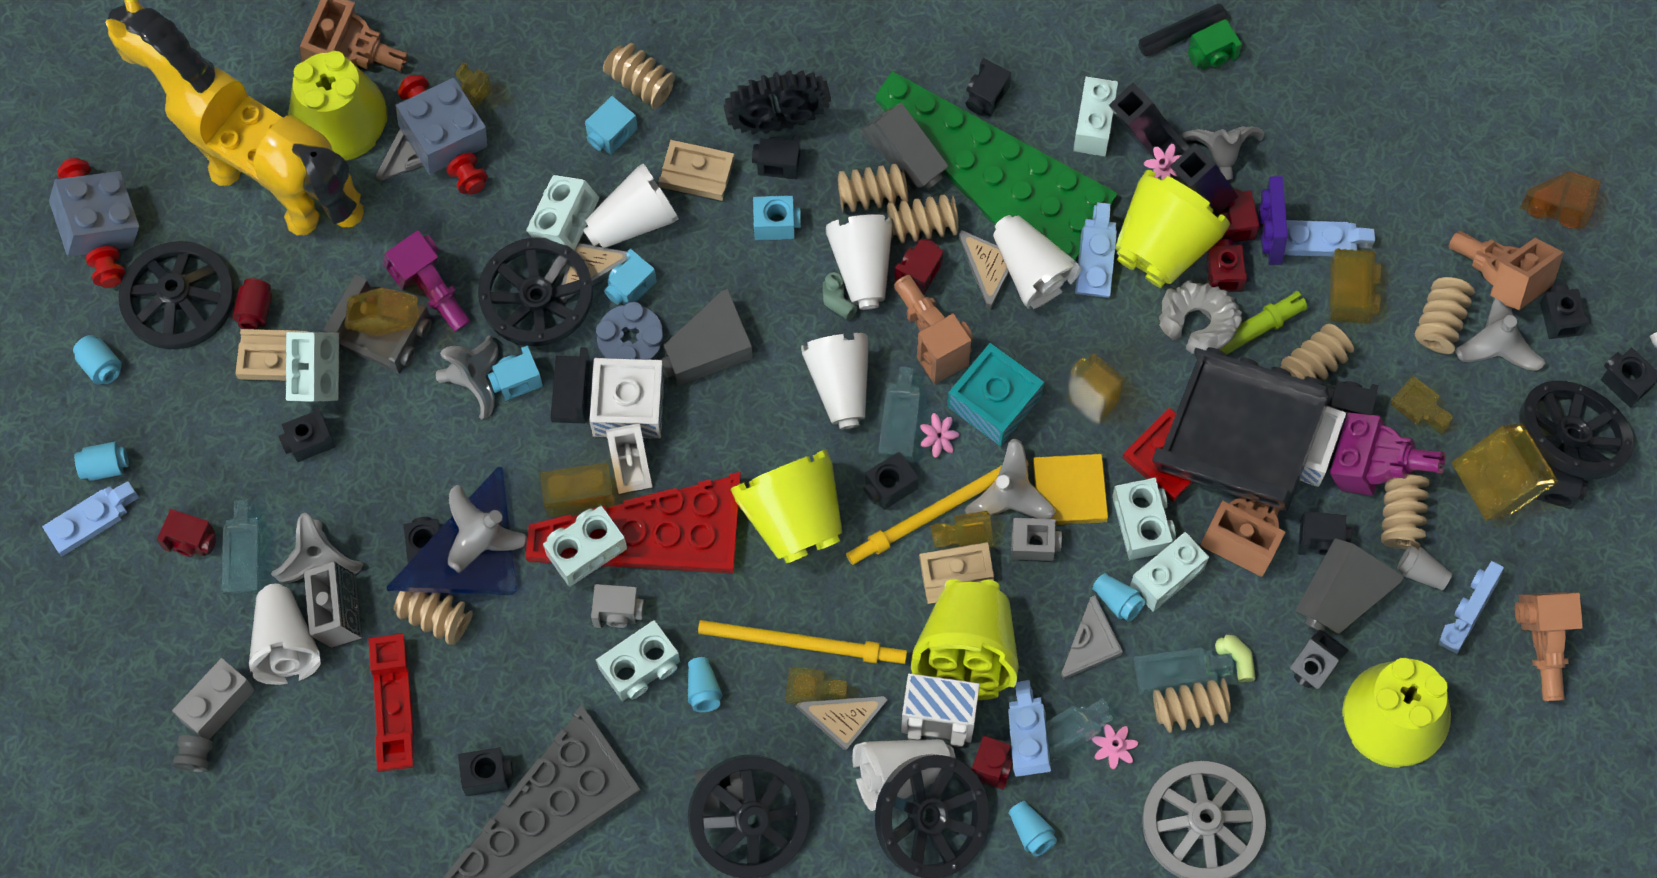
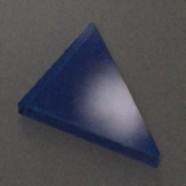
(487, 574)

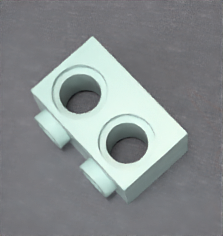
(1095, 116)
(563, 211)
(312, 366)
(1136, 519)
(591, 552)
(1169, 571)
(632, 654)

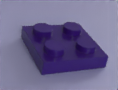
(1273, 216)

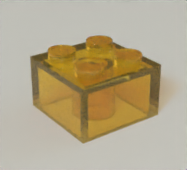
(1504, 472)

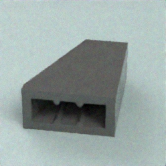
(905, 144)
(707, 342)
(1345, 587)

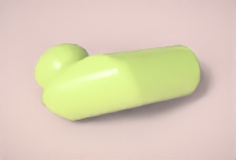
(1240, 653)

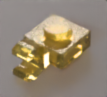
(474, 85)
(1419, 402)
(968, 530)
(809, 686)

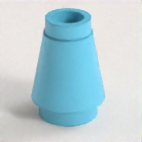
(1119, 597)
(703, 687)
(1032, 829)

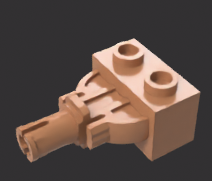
(340, 29)
(1514, 272)
(942, 341)
(1244, 534)
(1548, 618)

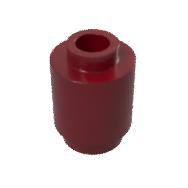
(252, 304)

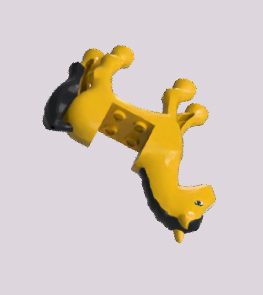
(236, 129)

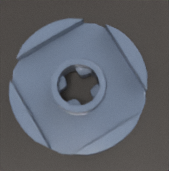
(632, 318)

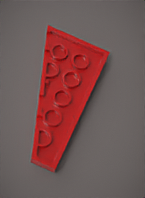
(664, 529)

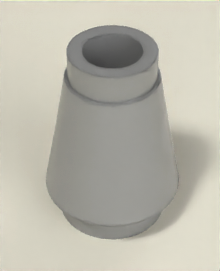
(1423, 568)

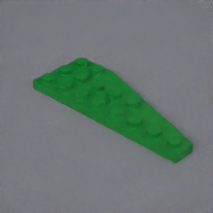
(1000, 170)

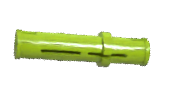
(1271, 317)

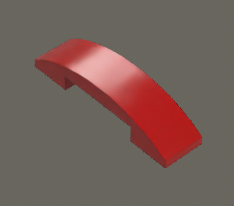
(392, 703)

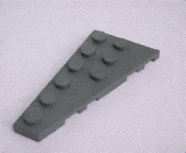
(553, 803)

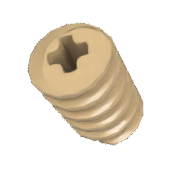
(639, 75)
(872, 187)
(923, 218)
(1444, 314)
(1319, 353)
(1402, 511)
(434, 614)
(1192, 705)

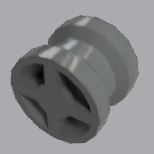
(193, 753)

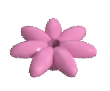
(1158, 165)
(939, 435)
(1114, 752)

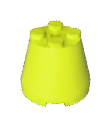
(338, 103)
(1167, 229)
(794, 506)
(969, 638)
(1388, 727)

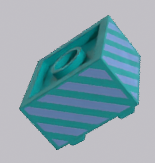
(995, 394)

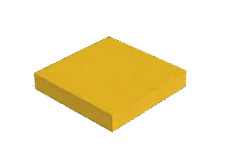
(1073, 487)

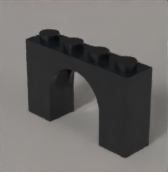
(1152, 130)

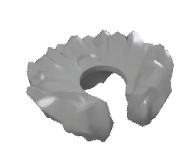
(1210, 301)

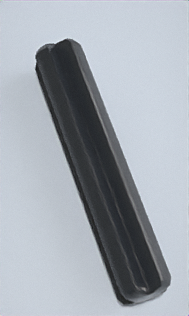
(1181, 30)

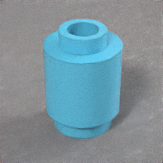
(97, 359)
(101, 461)

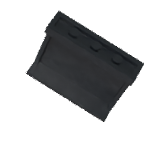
(1244, 428)

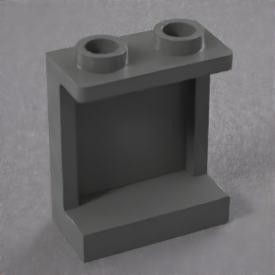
(386, 350)

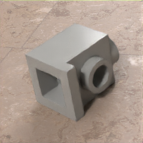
(1030, 528)
(616, 606)

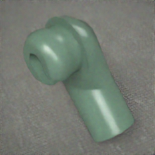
(834, 296)

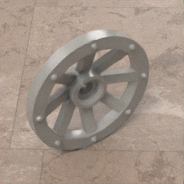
(1197, 827)

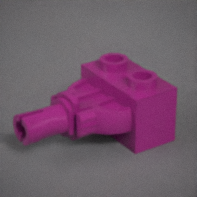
(415, 262)
(1375, 454)

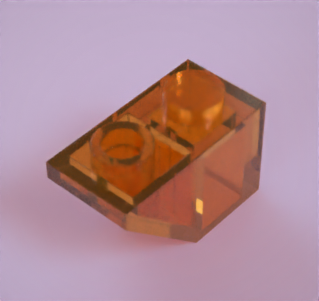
(1563, 198)

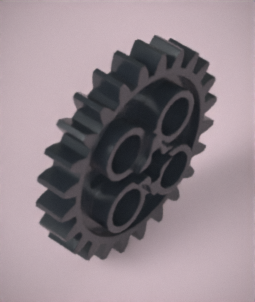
(756, 107)

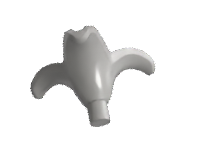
(1223, 144)
(1500, 339)
(471, 370)
(1013, 489)
(477, 531)
(311, 551)

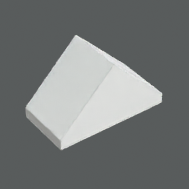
(629, 458)

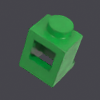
(1214, 45)

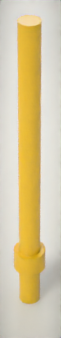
(881, 540)
(870, 651)

